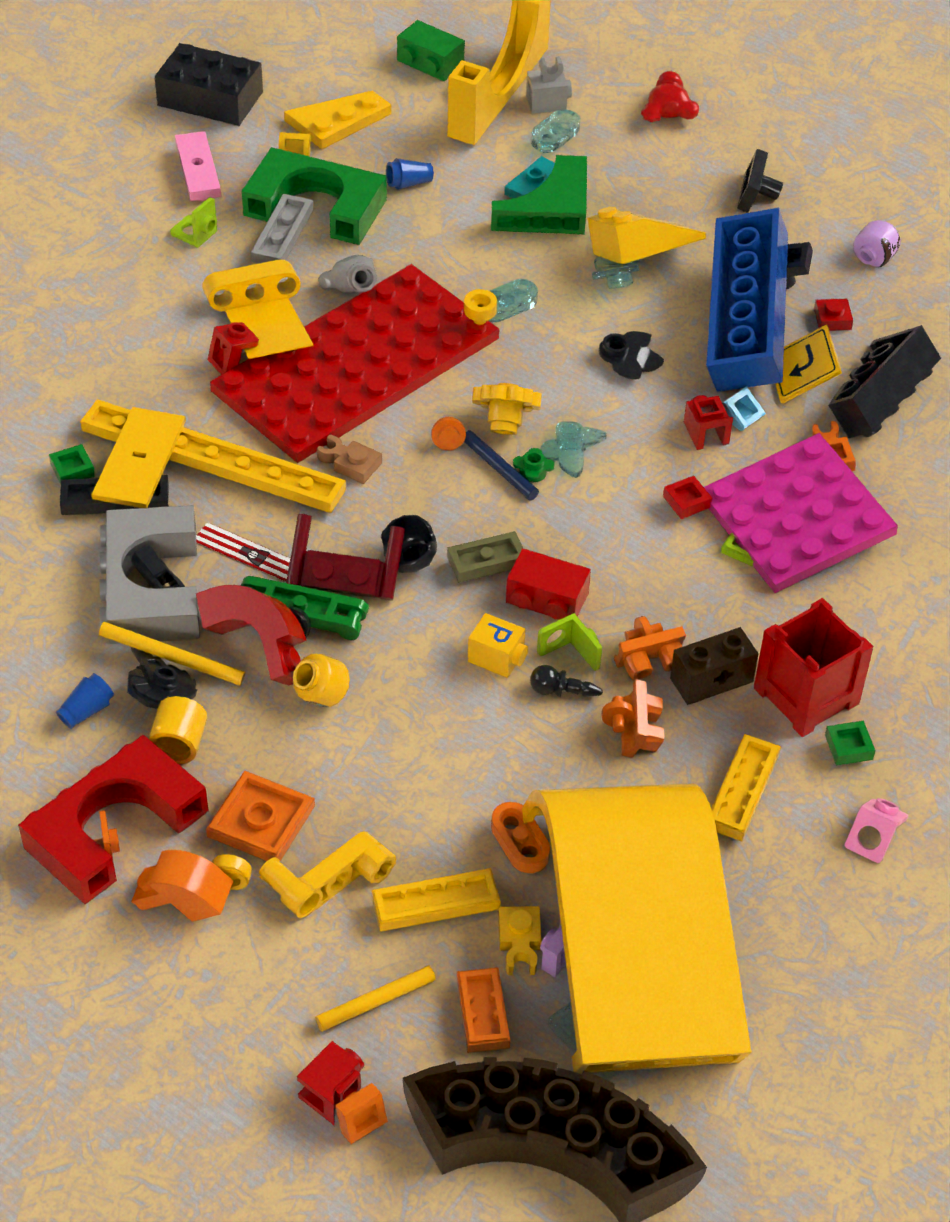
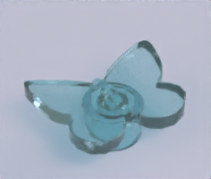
(617, 274)
(570, 444)

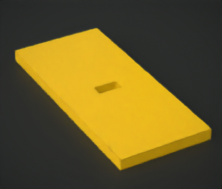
(134, 479)

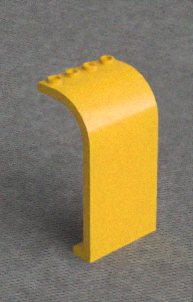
(644, 927)

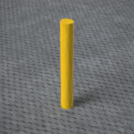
(375, 998)

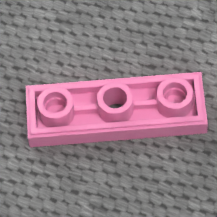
(197, 166)

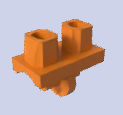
(647, 643)
(631, 716)

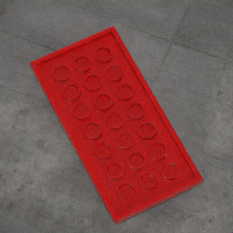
(358, 365)

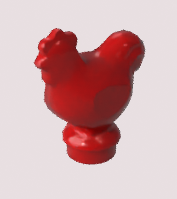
(669, 100)

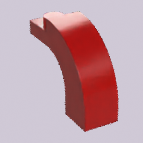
(237, 606)

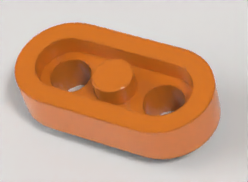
(521, 840)

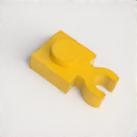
(520, 935)

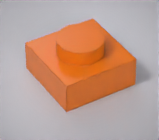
(361, 1113)

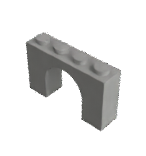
(151, 612)

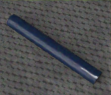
(501, 465)

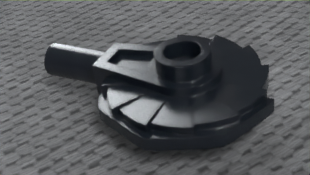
(156, 681)

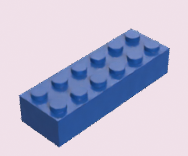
(748, 300)

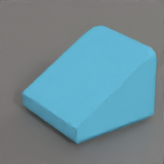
(743, 409)

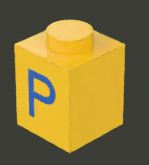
(497, 645)

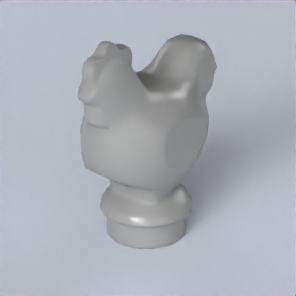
(350, 275)

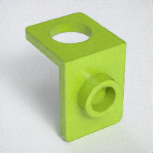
(203, 222)
(573, 632)

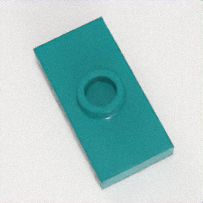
(530, 178)

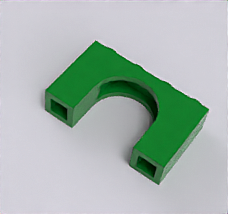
(282, 172)

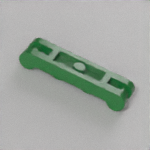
(317, 604)

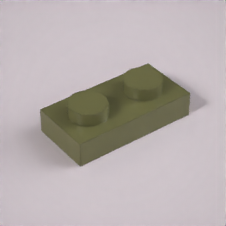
(484, 556)

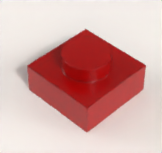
(834, 314)
(687, 497)

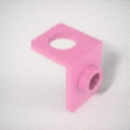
(885, 818)

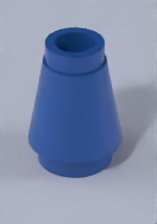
(408, 173)
(86, 699)

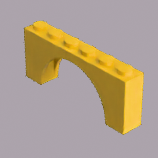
(479, 96)

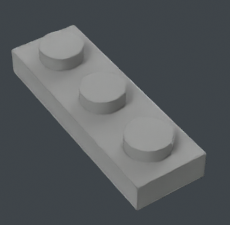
(282, 229)

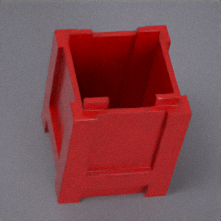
(812, 666)

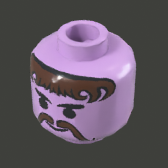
(877, 243)

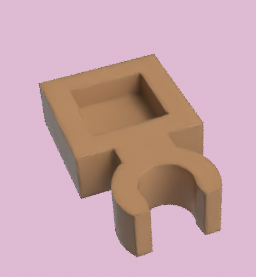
(352, 460)

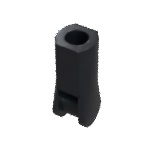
(154, 569)

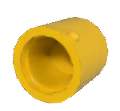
(178, 728)

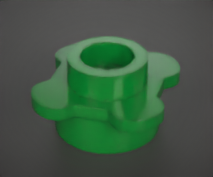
(533, 465)

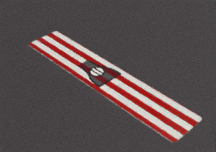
(244, 551)

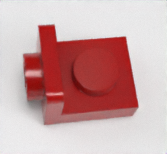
(228, 344)

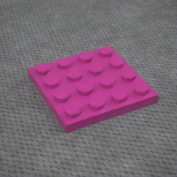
(799, 512)

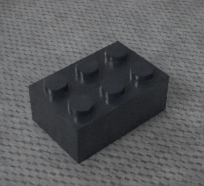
(209, 84)

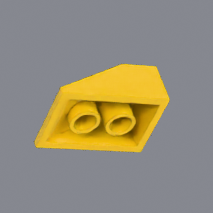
(630, 237)

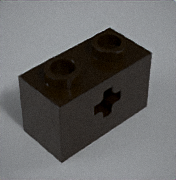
(714, 665)

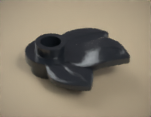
(630, 354)

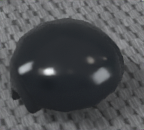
(418, 543)

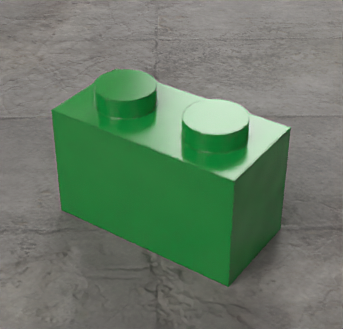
(430, 50)

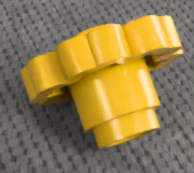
(506, 405)

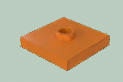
(260, 817)

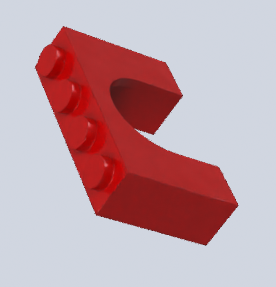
(134, 775)

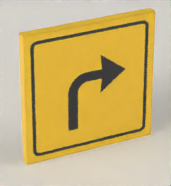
(808, 364)

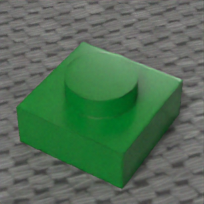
(72, 463)
(850, 743)

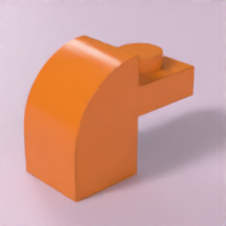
(186, 882)

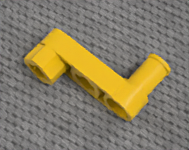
(356, 857)

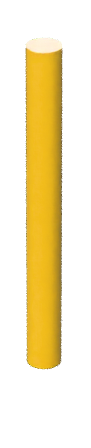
(172, 653)

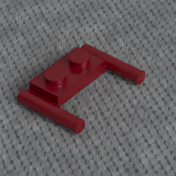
(344, 572)

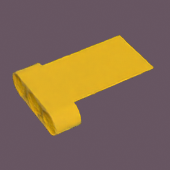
(262, 308)

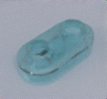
(555, 131)
(514, 298)

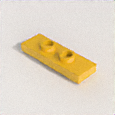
(744, 786)
(435, 899)

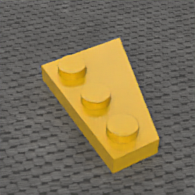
(338, 118)

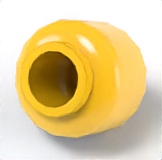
(321, 680)

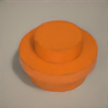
(448, 433)

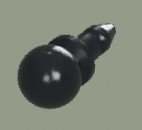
(547, 680)

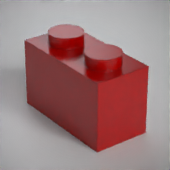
(547, 585)

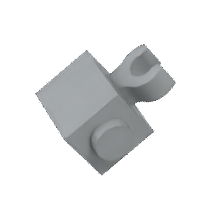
(548, 88)

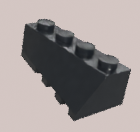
(884, 380)

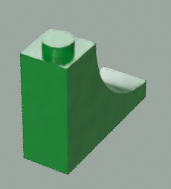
(553, 207)

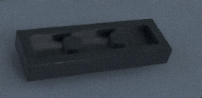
(77, 497)

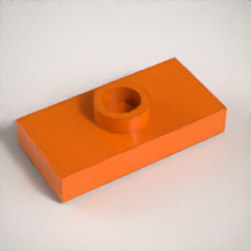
(483, 1010)

